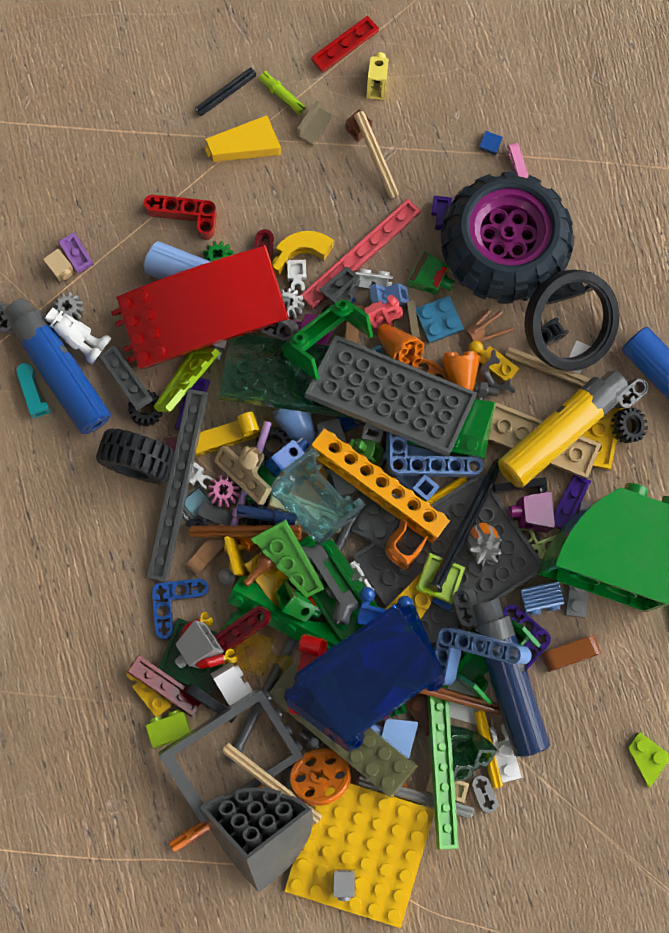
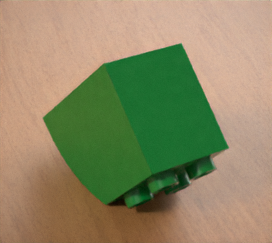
(615, 549)

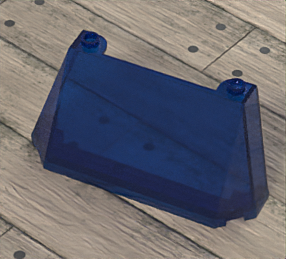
(366, 676)

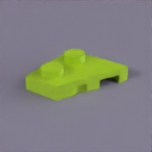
(648, 757)

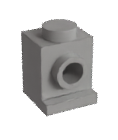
(372, 433)

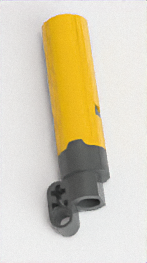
(568, 424)

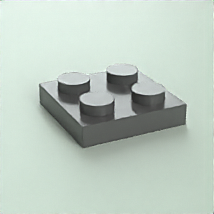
(375, 524)

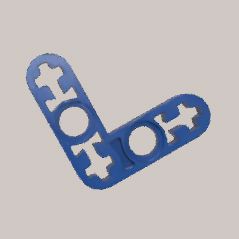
(171, 595)

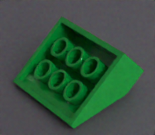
(475, 431)

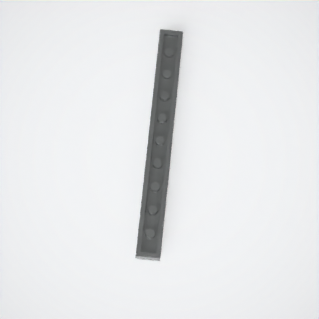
(177, 485)

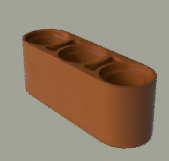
(571, 653)

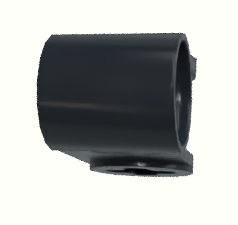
(553, 331)

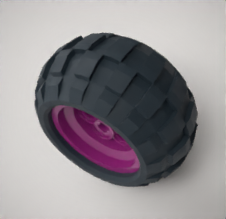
(506, 199)

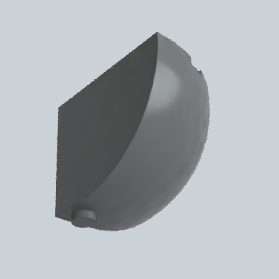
(259, 831)

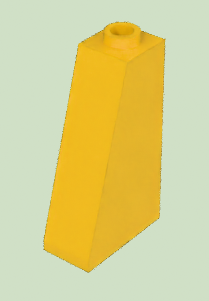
(244, 142)

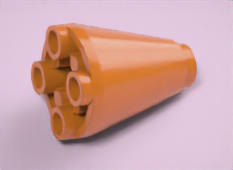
(400, 345)
(461, 369)

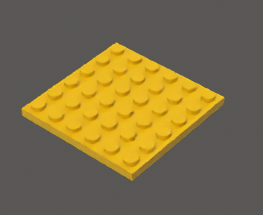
(375, 838)

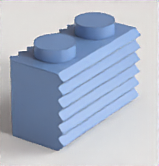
(541, 597)

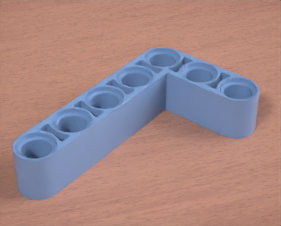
(425, 462)
(458, 643)

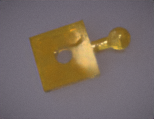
(257, 663)

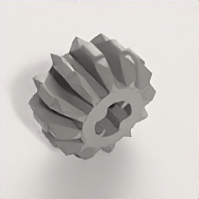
(76, 305)

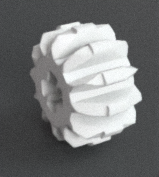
(295, 301)

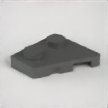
(341, 286)

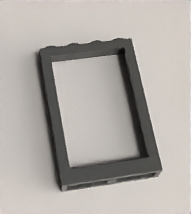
(167, 754)

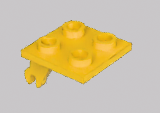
(234, 548)

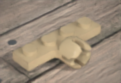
(244, 471)

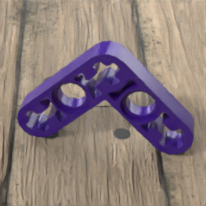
(536, 630)

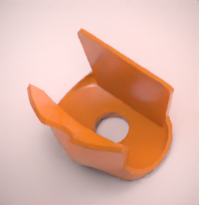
(394, 554)

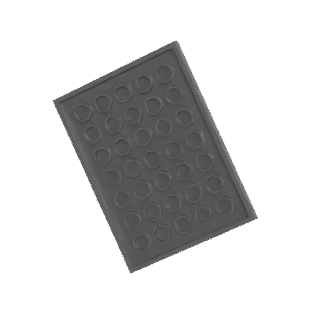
(492, 580)

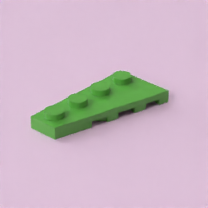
(286, 552)

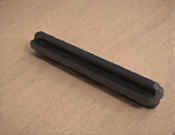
(225, 91)

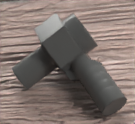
(482, 390)
(313, 741)

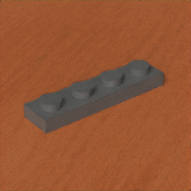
(125, 377)

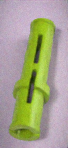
(277, 89)

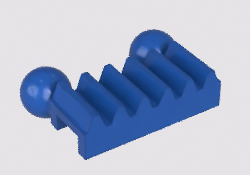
(368, 613)

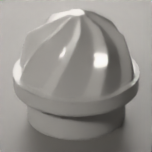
(227, 577)

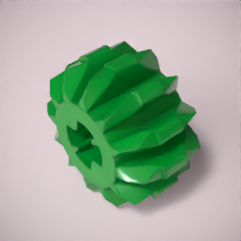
(219, 250)

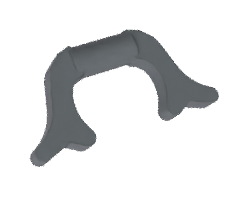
(488, 377)

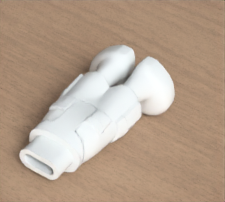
(76, 333)

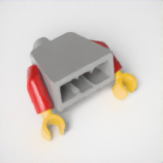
(200, 647)

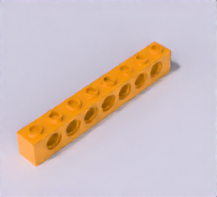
(380, 495)

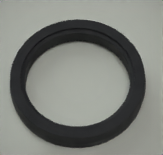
(609, 325)

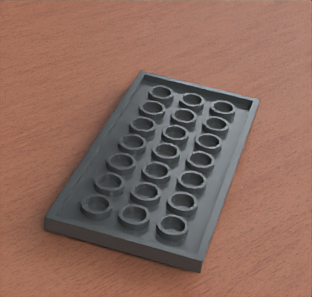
(391, 395)

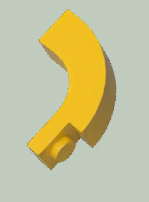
(298, 243)

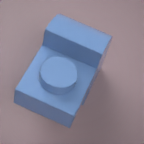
(380, 293)
(421, 486)

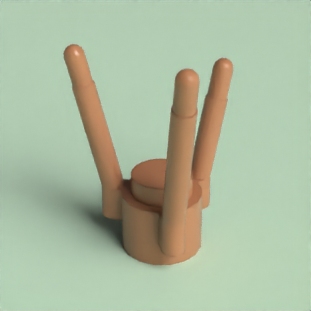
(476, 330)

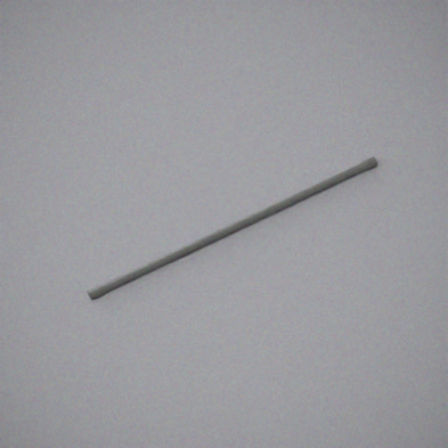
(290, 642)

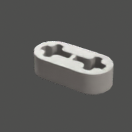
(480, 796)

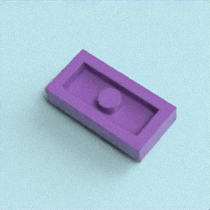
(76, 253)

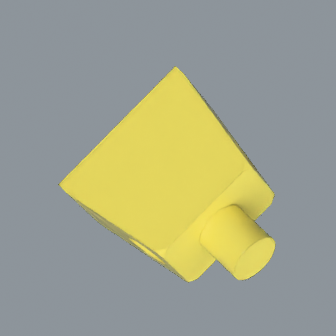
(377, 71)

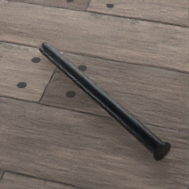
(465, 528)

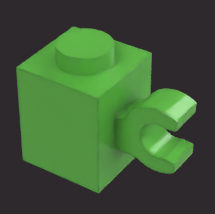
(368, 448)

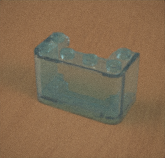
(313, 498)

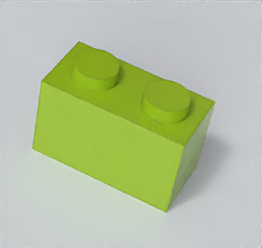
(168, 729)

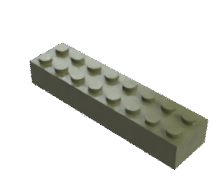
(373, 759)

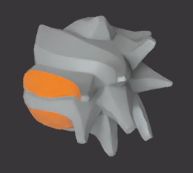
(484, 542)

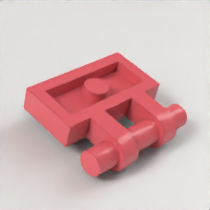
(384, 313)

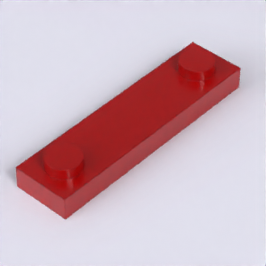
(345, 44)

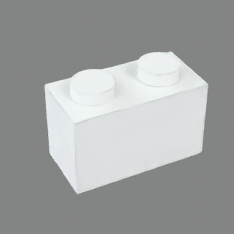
(230, 683)

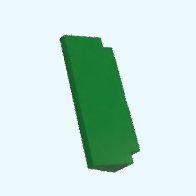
(341, 573)

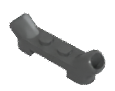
(345, 601)

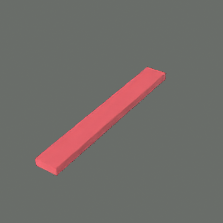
(364, 249)

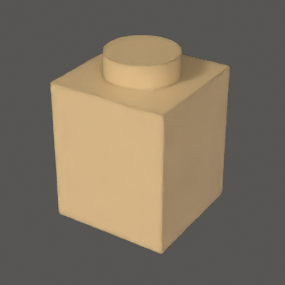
(59, 265)

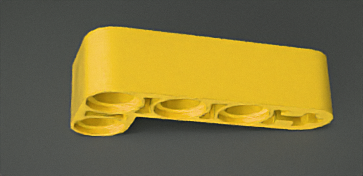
(228, 435)

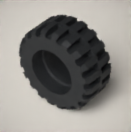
(135, 455)

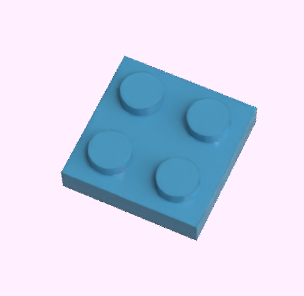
(439, 319)

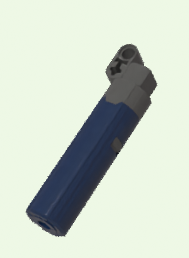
(509, 681)

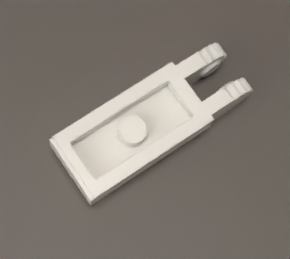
(505, 758)

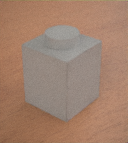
(344, 884)

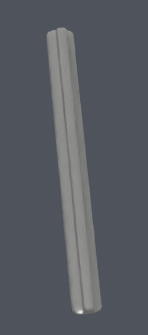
(418, 797)

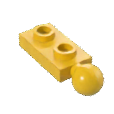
(503, 370)
(154, 701)

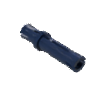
(265, 514)

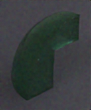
(469, 752)

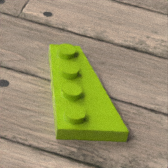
(185, 377)

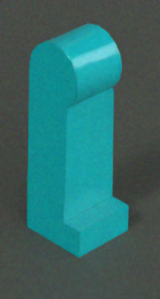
(26, 378)

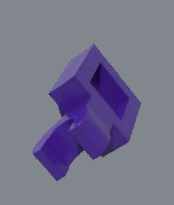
(439, 209)

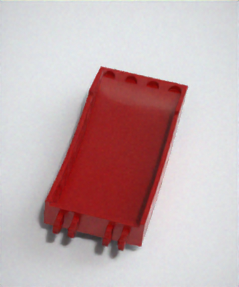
(200, 307)

